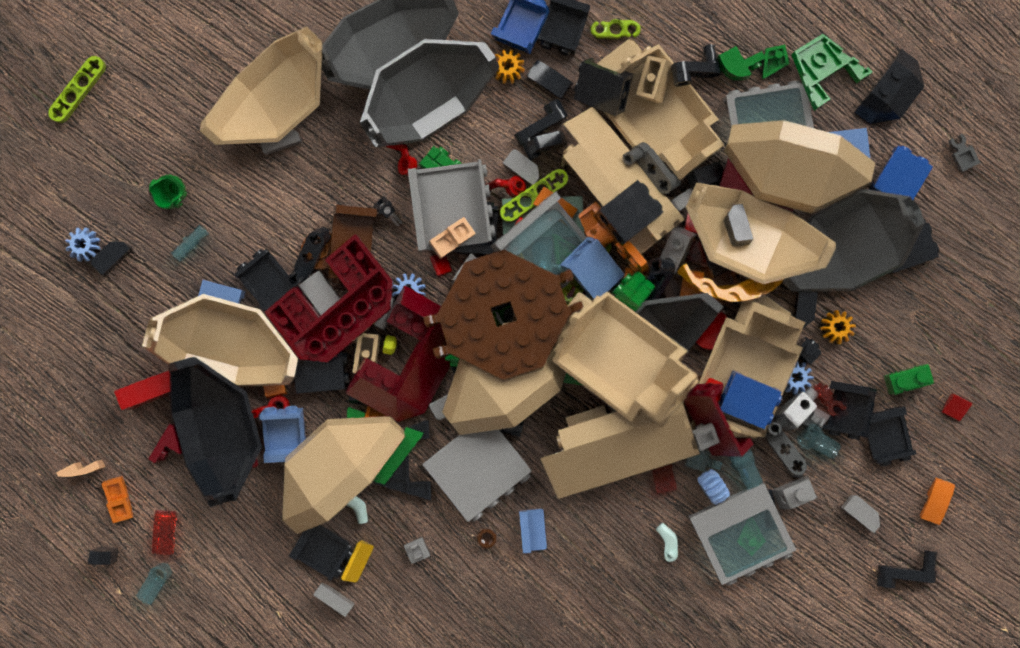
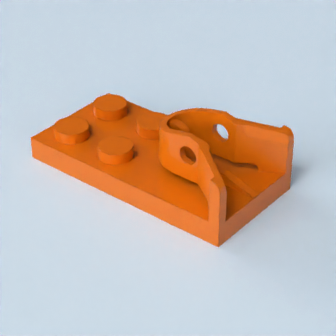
(596, 229)

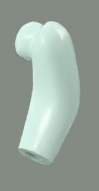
(360, 509)
(671, 542)

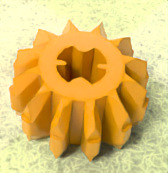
(512, 72)
(845, 326)

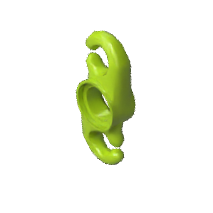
(624, 24)

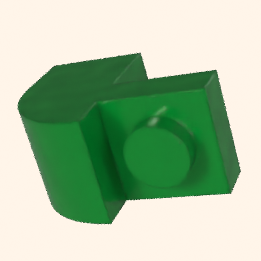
(736, 67)

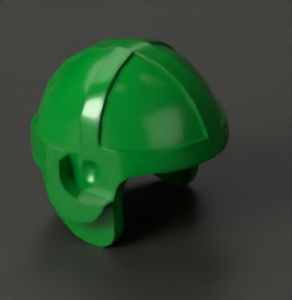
(168, 191)

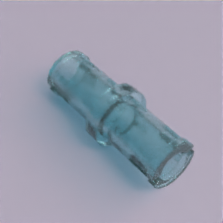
(189, 243)

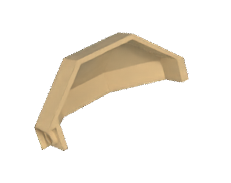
(269, 93)
(797, 164)
(781, 242)
(224, 336)
(486, 403)
(335, 467)

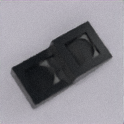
(549, 79)

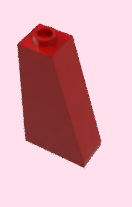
(143, 391)

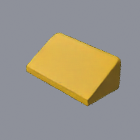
(357, 561)

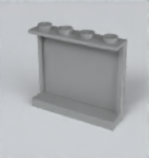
(447, 195)
(477, 471)

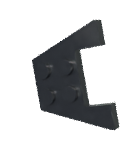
(401, 478)

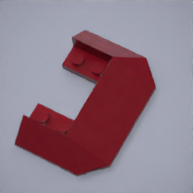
(327, 335)
(414, 389)

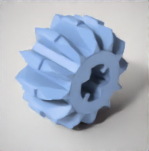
(75, 247)
(414, 285)
(803, 377)
(713, 486)

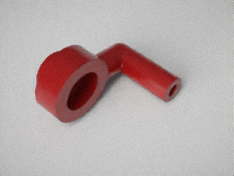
(405, 162)
(509, 185)
(272, 403)

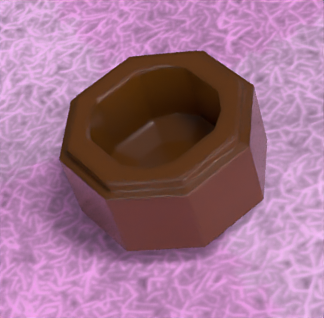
(486, 538)

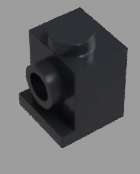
(810, 350)

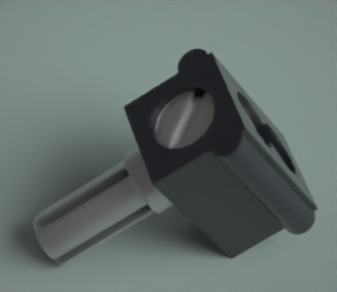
(384, 207)

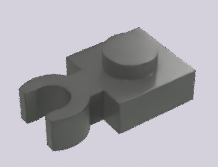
(965, 156)

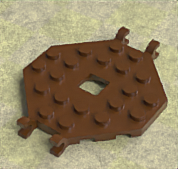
(513, 347)

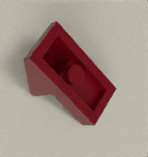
(168, 440)

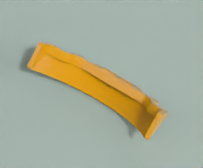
(738, 292)

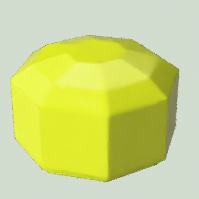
(389, 345)

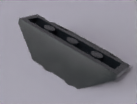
(893, 91)

